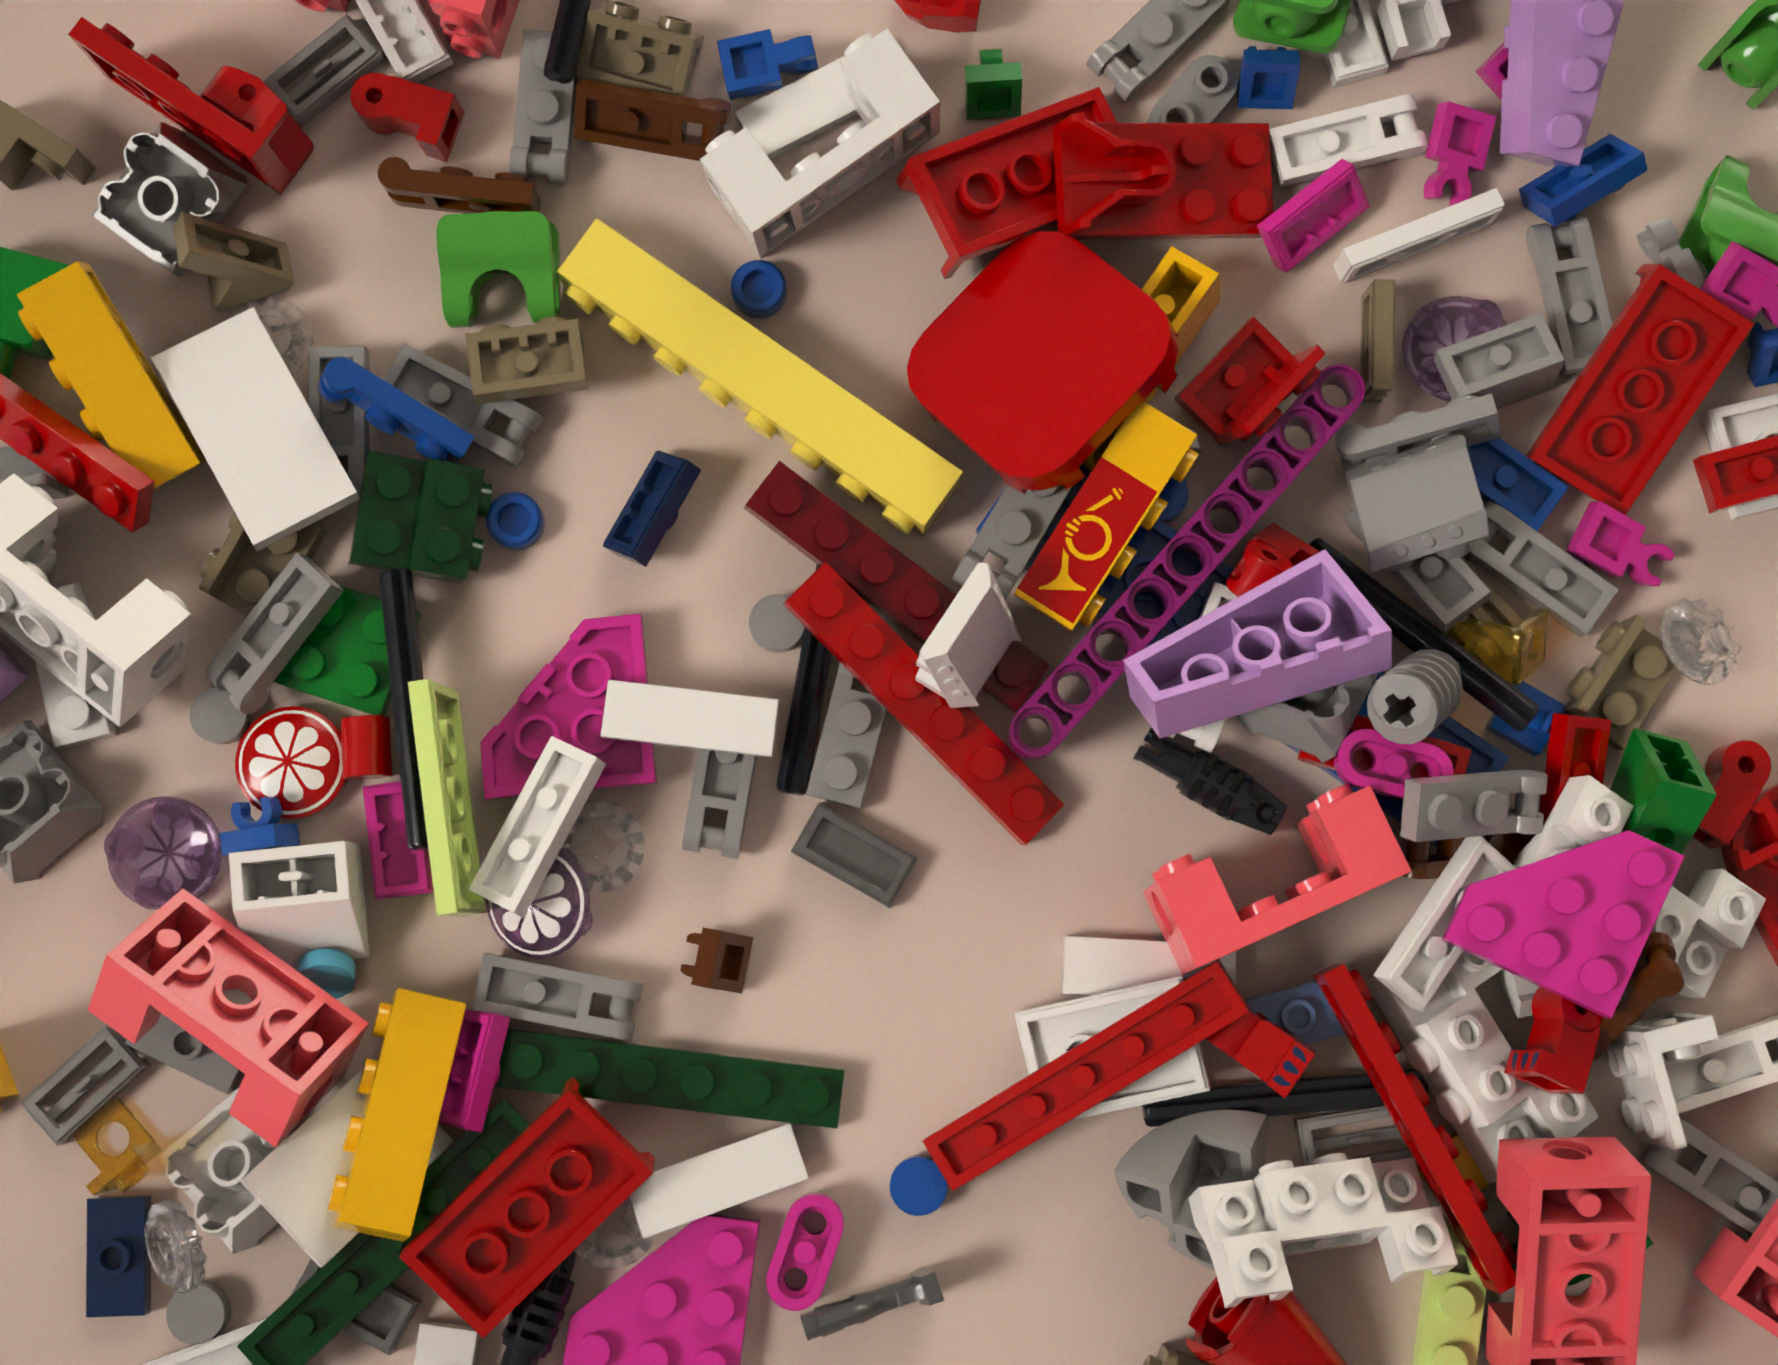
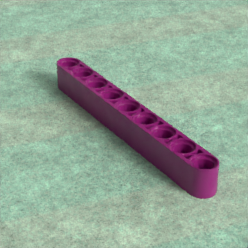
(1200, 538)

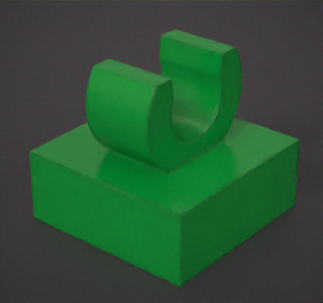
(993, 87)

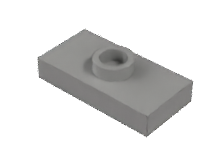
(187, 1054)

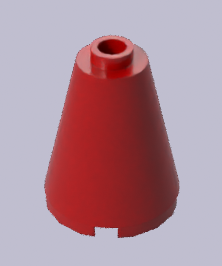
(1258, 1332)

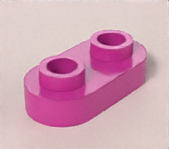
(1389, 764)
(805, 1250)

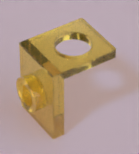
(1505, 646)
(128, 1167)

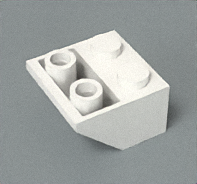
(302, 898)

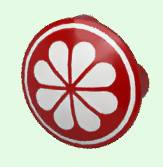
(291, 757)

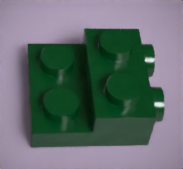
(420, 517)

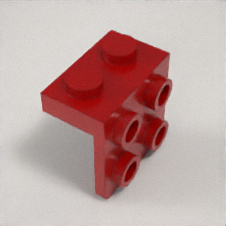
(1246, 383)

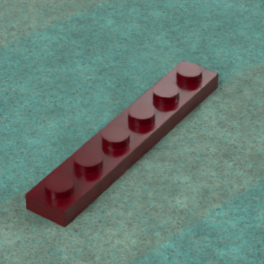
(877, 571)

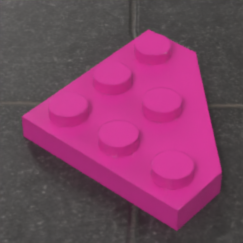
(569, 705)
(1570, 918)
(675, 1304)

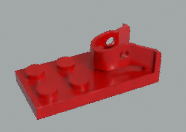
(232, 116)
(1161, 179)
(995, 181)
(1639, 388)
(527, 1211)

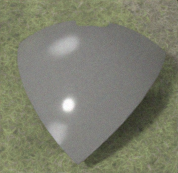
(1189, 1154)

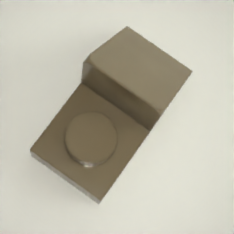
(28, 143)
(237, 262)

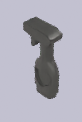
(866, 1305)

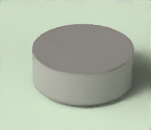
(774, 625)
(217, 718)
(198, 1314)

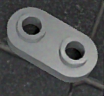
(1194, 100)

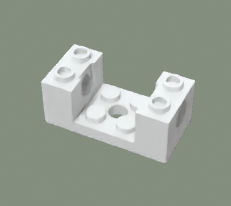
(897, 119)
(107, 661)

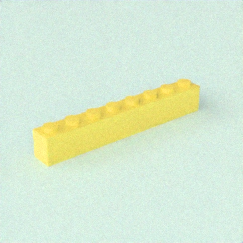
(759, 378)

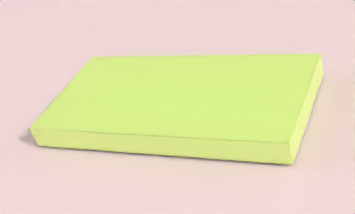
(446, 797)

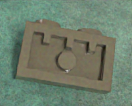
(637, 51)
(526, 360)
(243, 575)
(1622, 680)

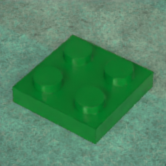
(345, 656)

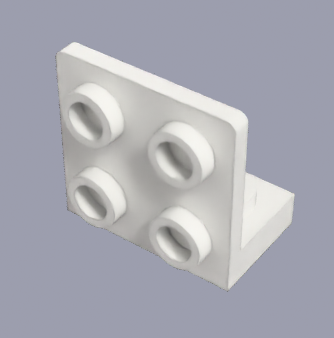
(1639, 1062)

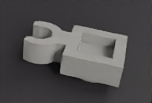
(1662, 246)

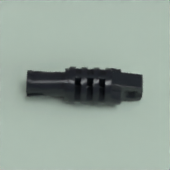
(1214, 784)
(537, 1318)

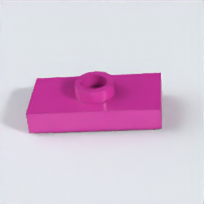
(1313, 215)
(395, 867)
(474, 1070)

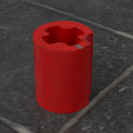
(366, 747)

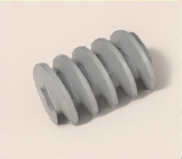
(1415, 696)

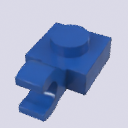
(754, 62)

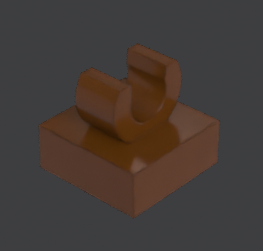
(720, 960)

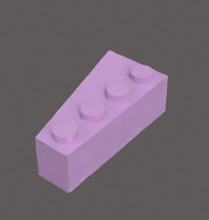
(1554, 76)
(1261, 649)

